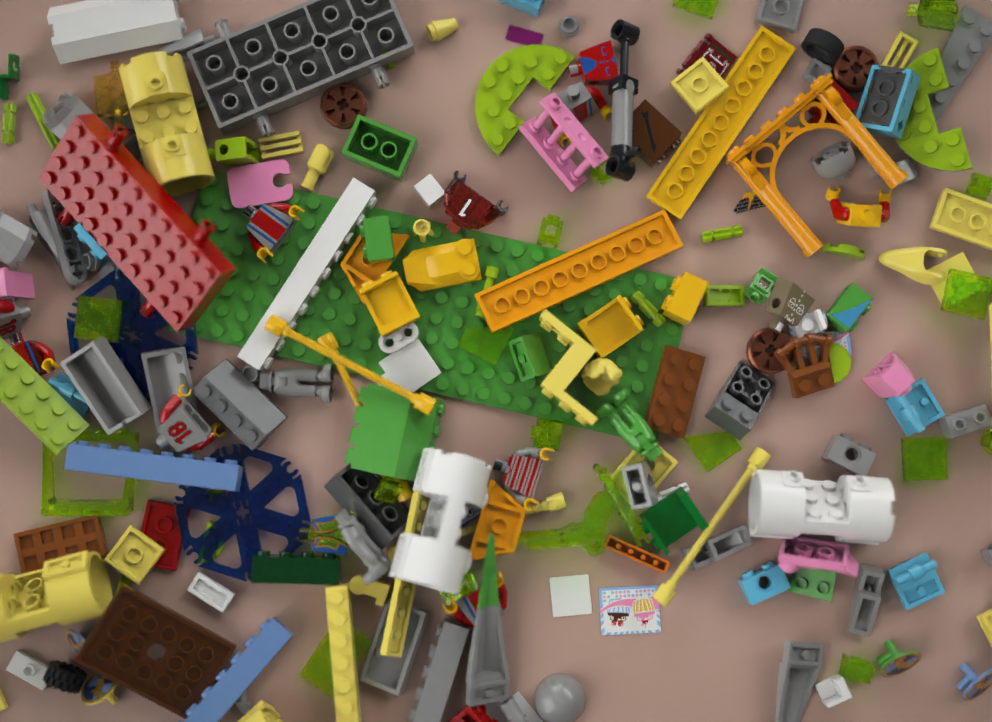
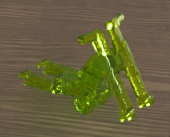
(594, 522)

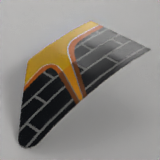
(748, 202)

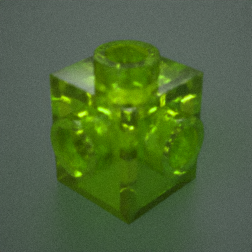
(547, 433)

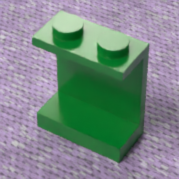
(671, 519)

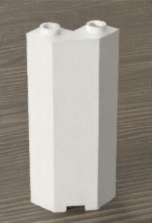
(112, 26)

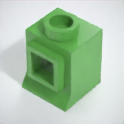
(761, 286)

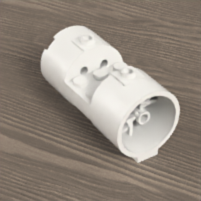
(453, 485)
(851, 509)

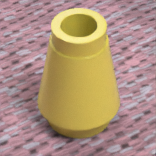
(442, 28)

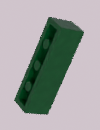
(295, 569)

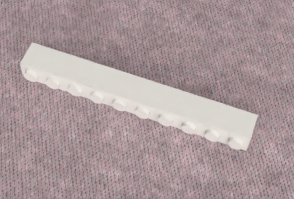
(310, 271)

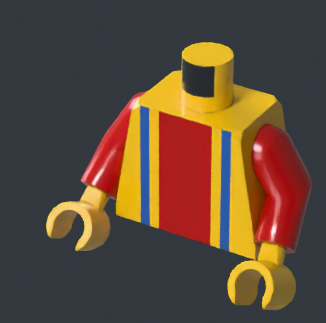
(859, 213)

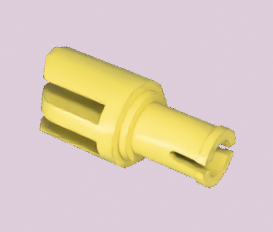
(317, 165)

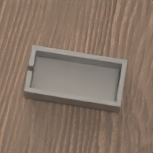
(105, 385)

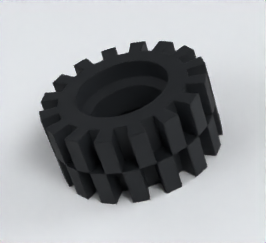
(65, 677)

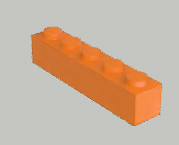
(636, 553)

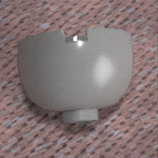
(835, 161)

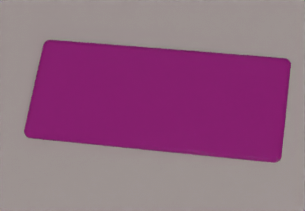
(523, 36)

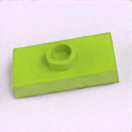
(724, 296)

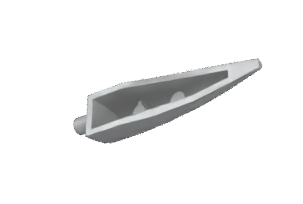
(189, 42)
(41, 223)

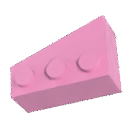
(16, 285)
(890, 377)

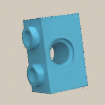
(776, 583)

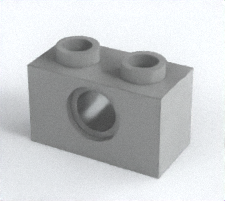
(964, 421)
(836, 454)
(639, 485)

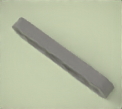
(63, 245)

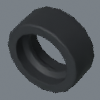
(823, 46)

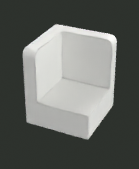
(430, 191)
(833, 690)

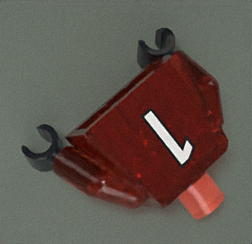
(468, 206)

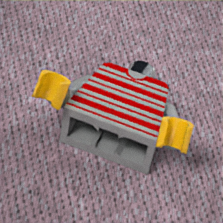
(522, 473)

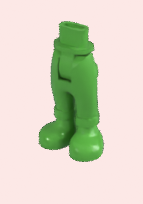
(640, 435)

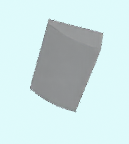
(164, 373)
(393, 672)

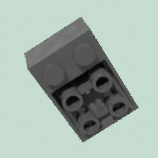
(740, 400)

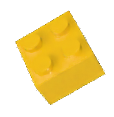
(684, 299)

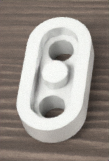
(399, 339)

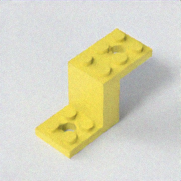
(566, 368)

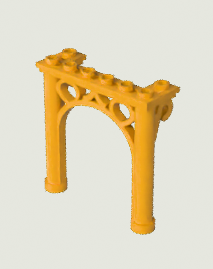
(848, 126)

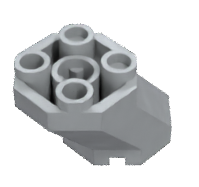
(61, 116)
(14, 240)

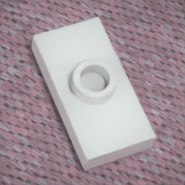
(211, 592)
(28, 669)

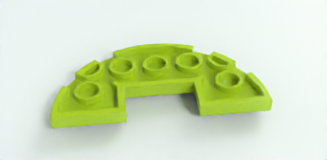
(505, 83)
(920, 136)

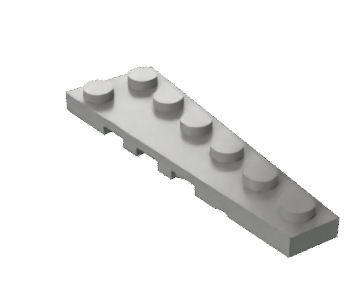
(961, 53)

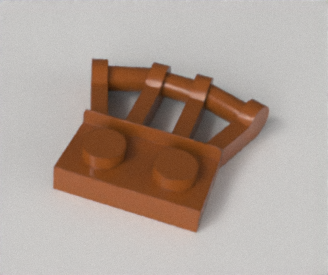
(810, 377)

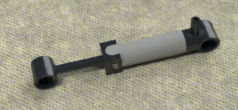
(622, 91)

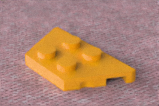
(359, 269)
(502, 519)

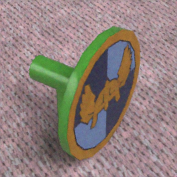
(895, 663)

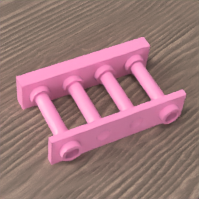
(552, 152)

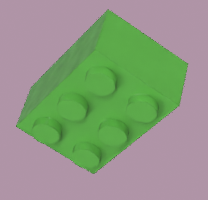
(380, 148)

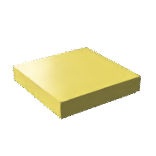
(699, 85)
(956, 262)
(134, 555)

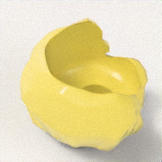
(601, 375)

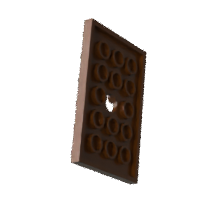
(121, 643)

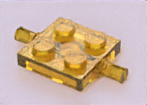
(110, 95)

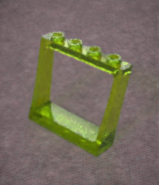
(88, 507)

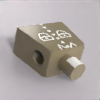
(787, 304)

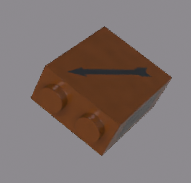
(653, 134)

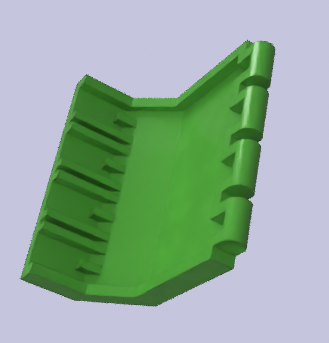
(391, 433)

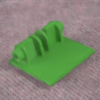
(814, 583)

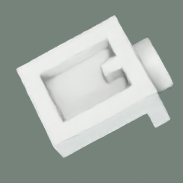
(813, 323)

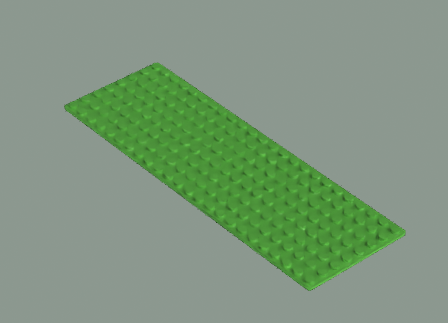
(443, 311)

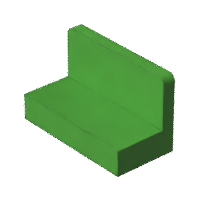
(529, 356)

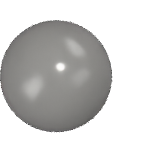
(559, 698)

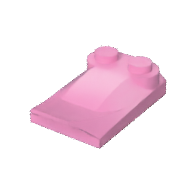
(816, 554)

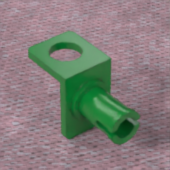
(13, 74)

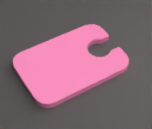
(255, 185)

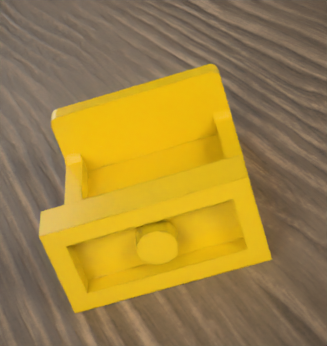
(389, 303)
(610, 326)

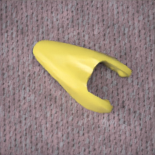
(911, 263)

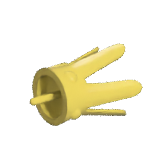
(422, 228)

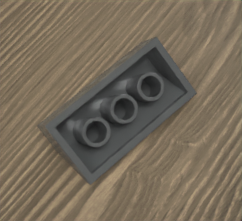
(239, 404)
(354, 492)

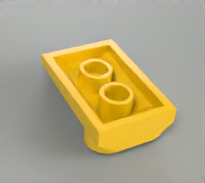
(442, 265)

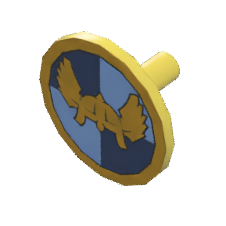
(98, 689)

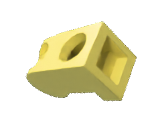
(377, 589)

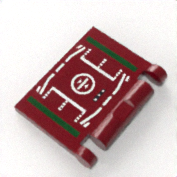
(715, 53)

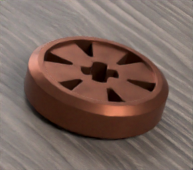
(851, 56)
(337, 94)
(756, 350)

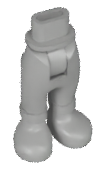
(288, 380)
(363, 546)

